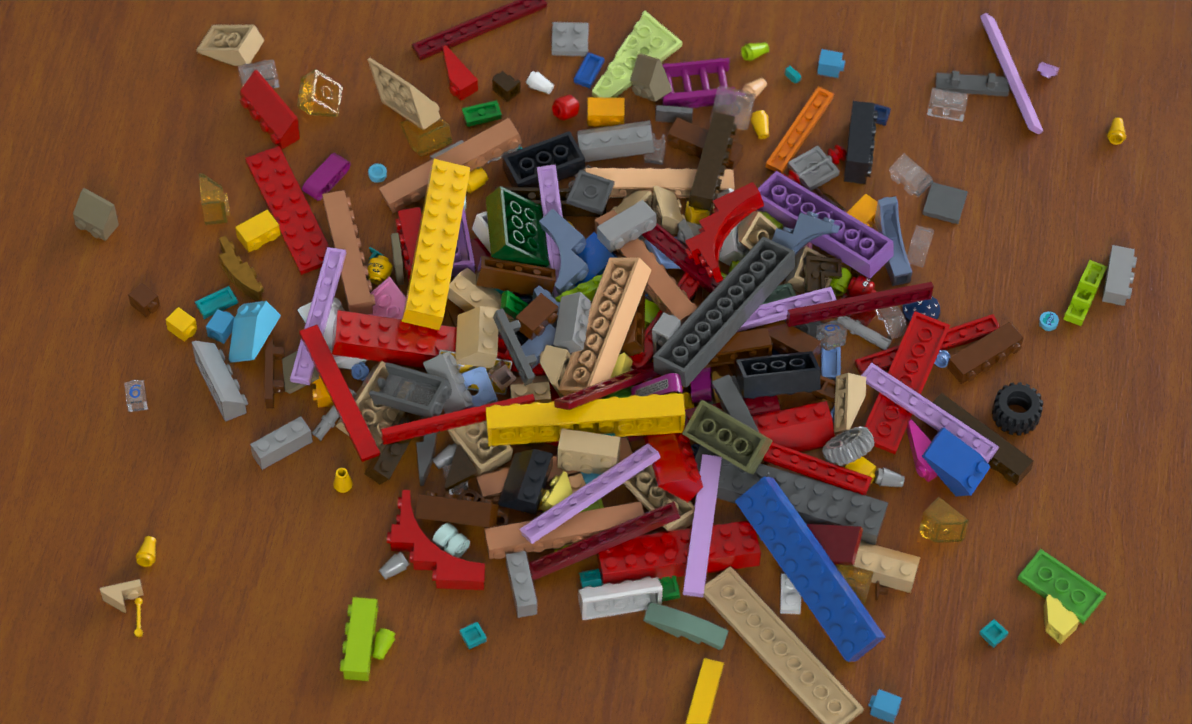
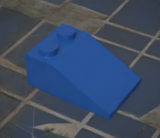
(955, 463)

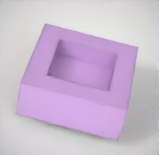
(1047, 70)

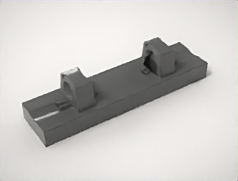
(973, 84)
(520, 360)

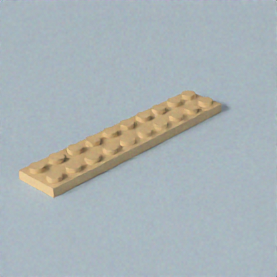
(781, 649)

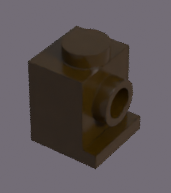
(505, 86)

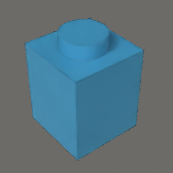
(830, 63)
(220, 326)
(885, 705)

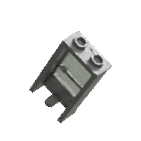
(412, 391)

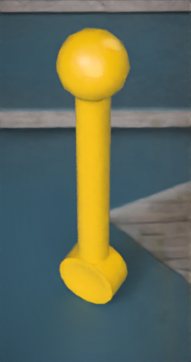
(138, 632)

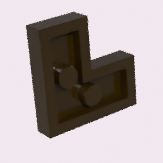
(818, 269)

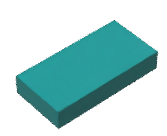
(219, 300)

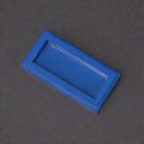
(589, 70)

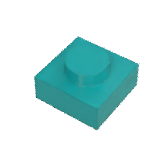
(590, 578)
(993, 633)
(473, 635)

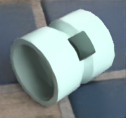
(449, 540)

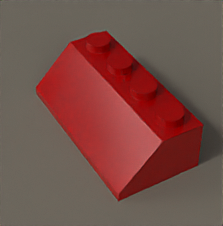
(269, 111)
(798, 427)
(677, 467)

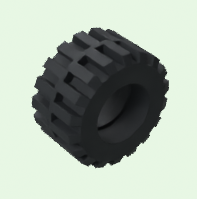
(1021, 396)

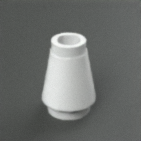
(539, 82)

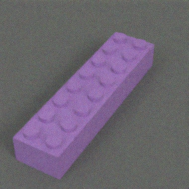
(853, 244)

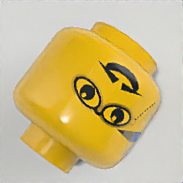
(379, 269)

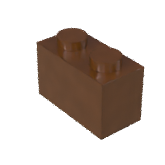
(537, 316)

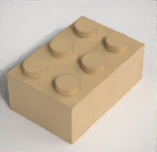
(587, 451)

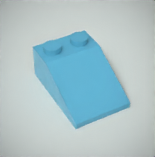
(251, 329)

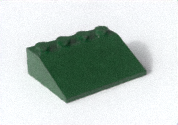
(516, 228)

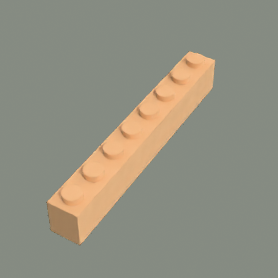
(675, 180)

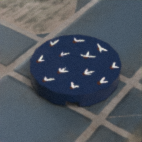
(927, 307)

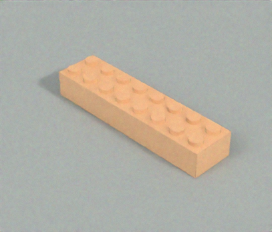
(607, 324)

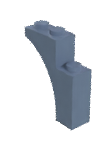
(888, 225)
(806, 229)
(569, 244)
(539, 343)

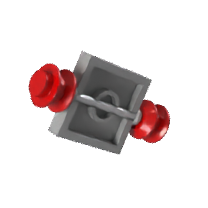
(815, 167)

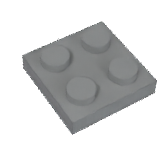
(570, 39)

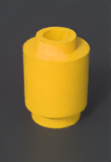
(476, 179)

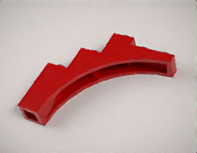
(715, 228)
(446, 569)

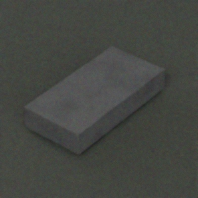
(670, 113)

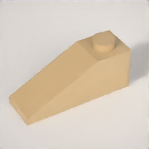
(848, 399)

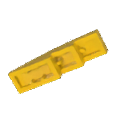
(705, 692)

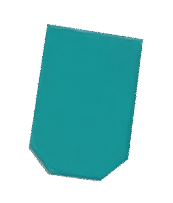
(792, 74)

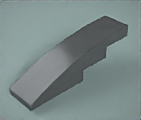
(732, 401)
(425, 453)

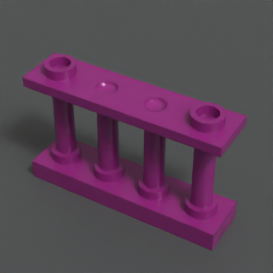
(691, 98)

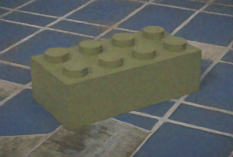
(727, 437)

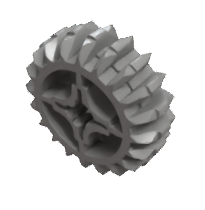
(848, 446)

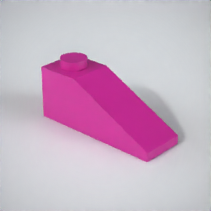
(918, 444)

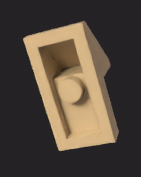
(117, 593)

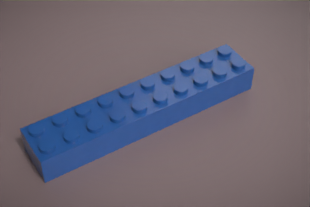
(810, 569)

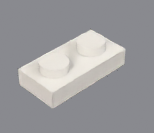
(790, 598)

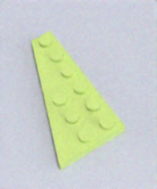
(648, 39)

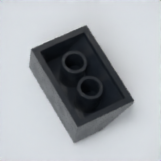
(526, 481)

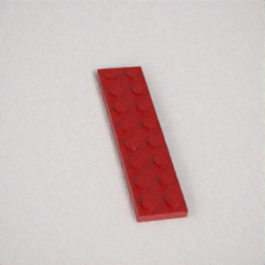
(289, 208)
(911, 367)

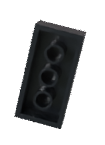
(860, 142)
(559, 150)
(778, 374)

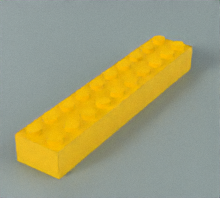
(436, 245)
(616, 415)

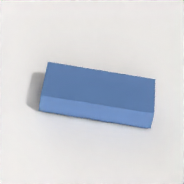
(831, 363)

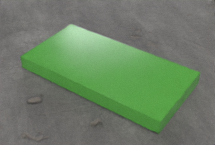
(1051, 577)

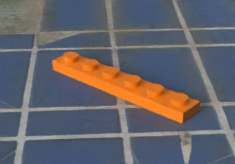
(799, 130)

